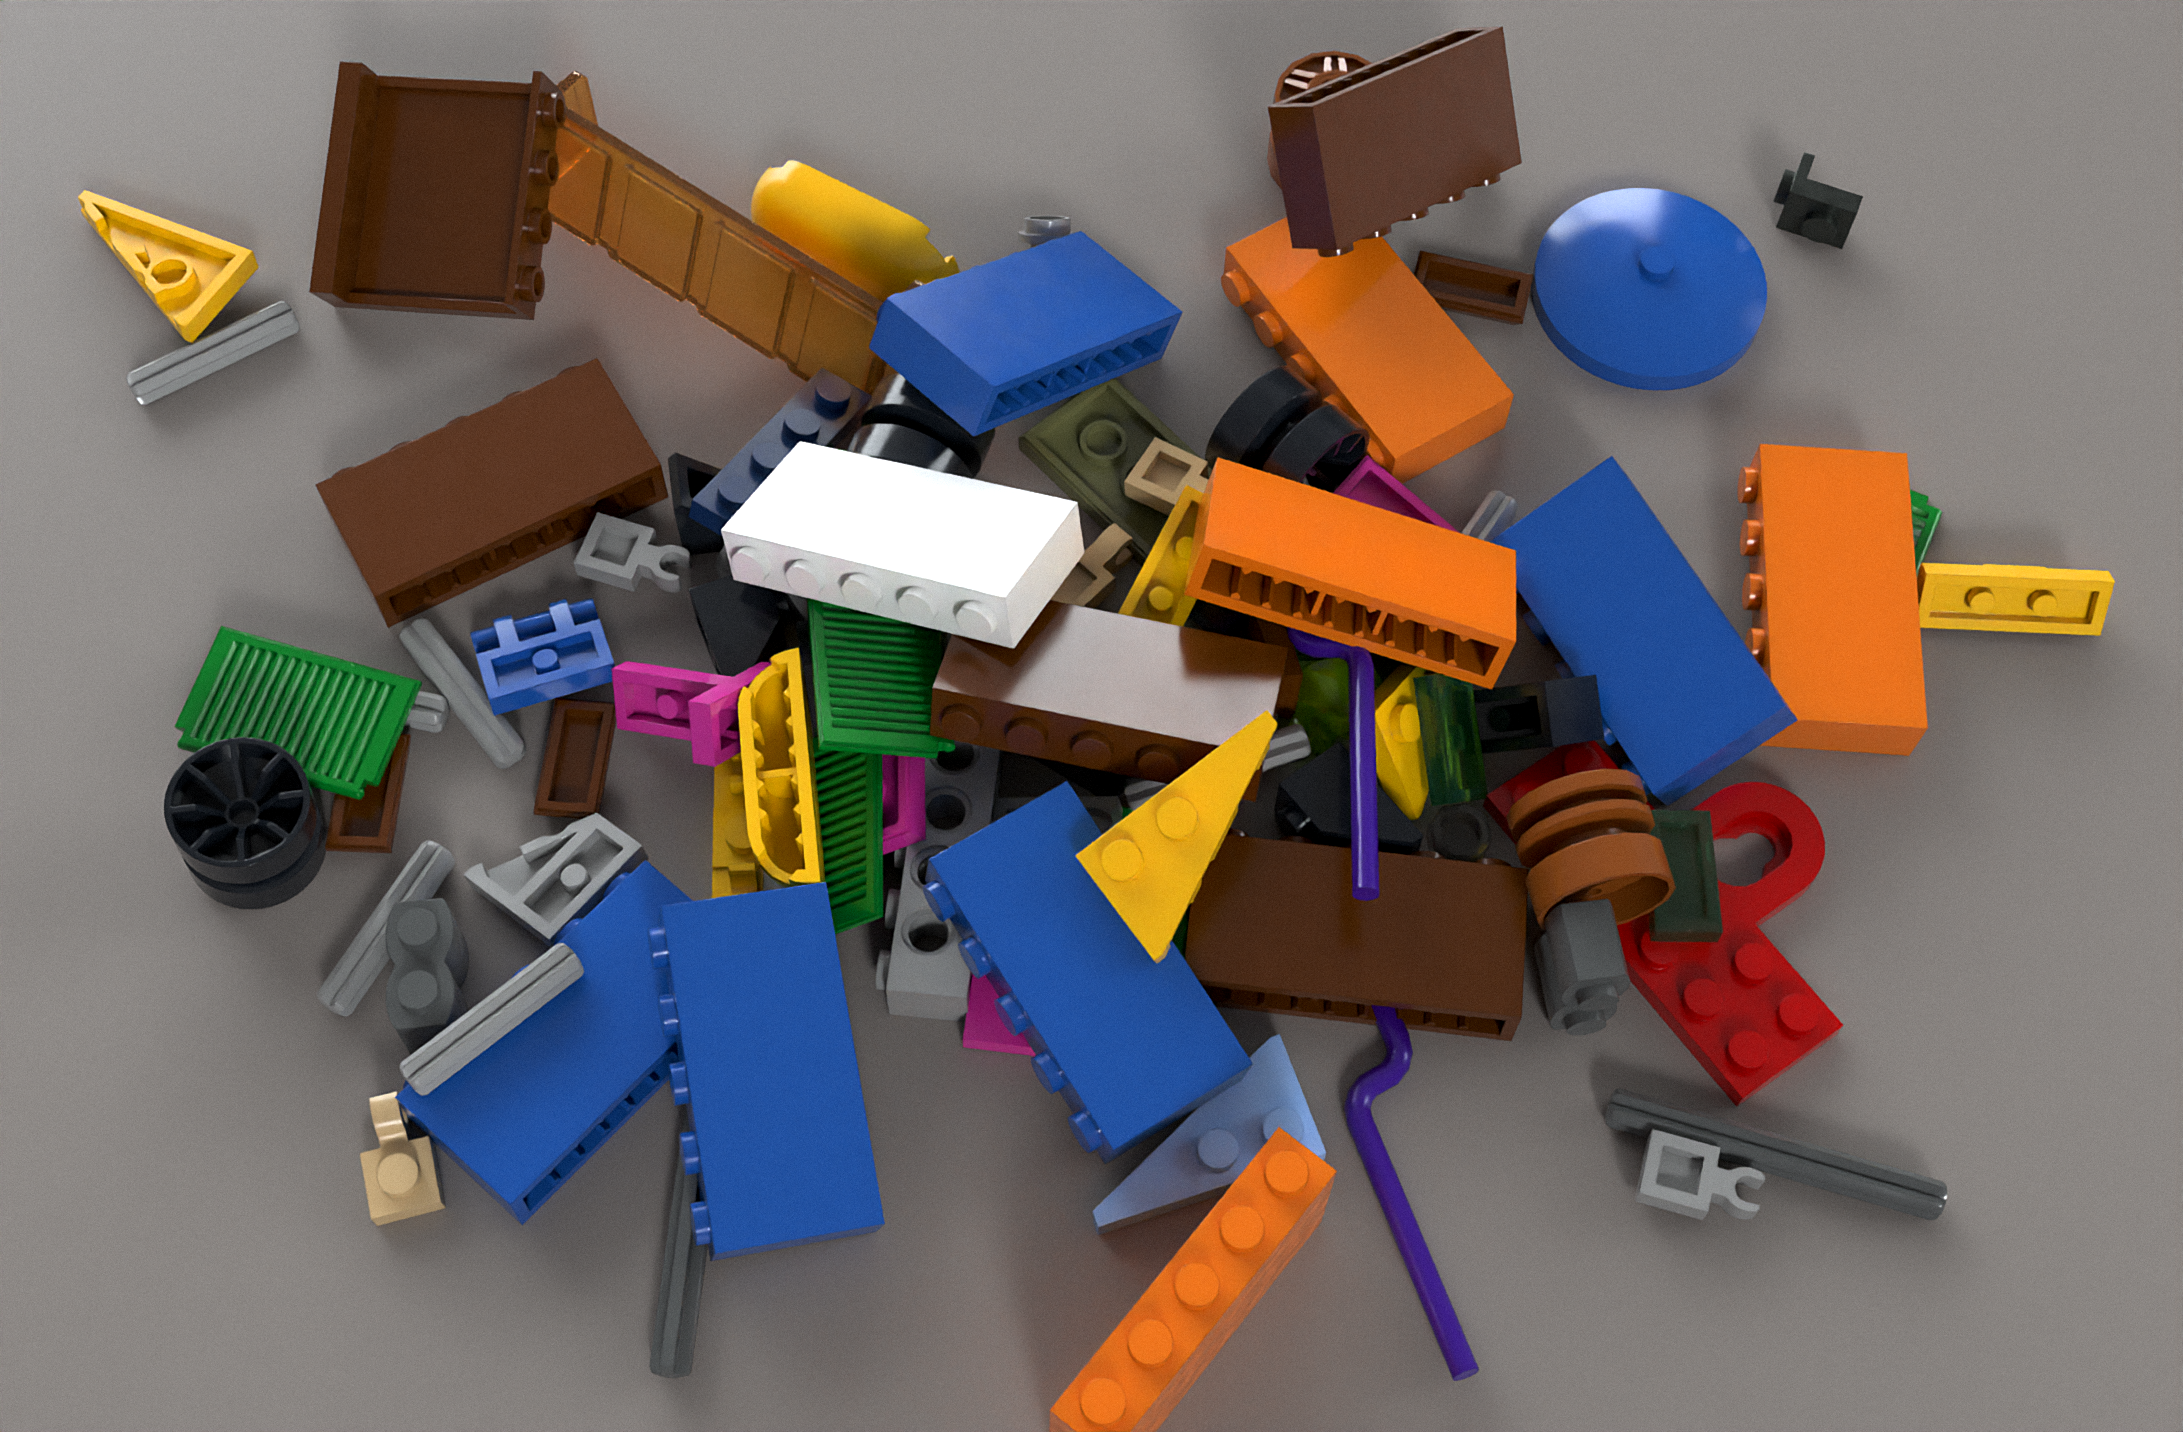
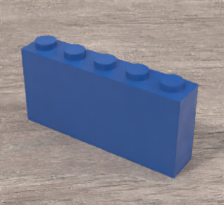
(1023, 331)
(1638, 617)
(1107, 1023)
(570, 1071)
(765, 1071)

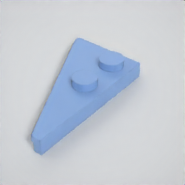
(1215, 1143)

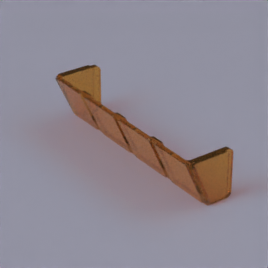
(709, 253)

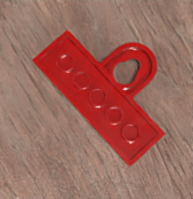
(1732, 998)

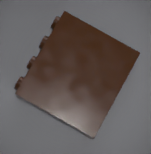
(437, 194)

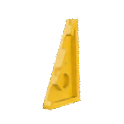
(177, 266)
(1399, 741)
(1160, 851)

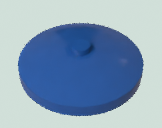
(1648, 289)

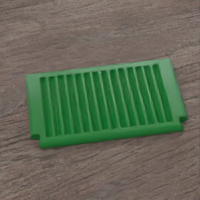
(873, 682)
(319, 708)
(851, 834)

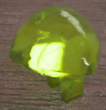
(1325, 702)

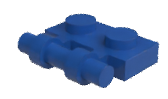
(543, 655)

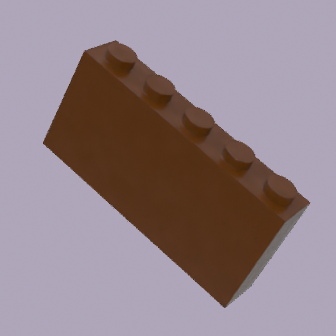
(1395, 139)
(492, 491)
(1107, 692)
(1290, 939)

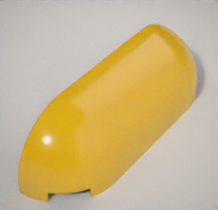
(847, 230)
(781, 773)

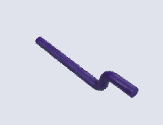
(1362, 756)
(1392, 1196)

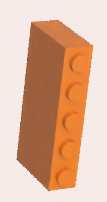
(1369, 345)
(1354, 573)
(1835, 595)
(1201, 1294)

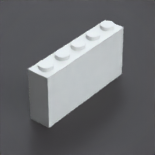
(905, 543)

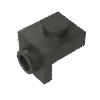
(1814, 208)

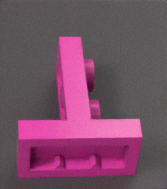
(683, 706)

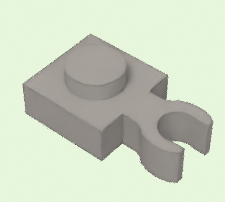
(624, 552)
(1685, 1178)

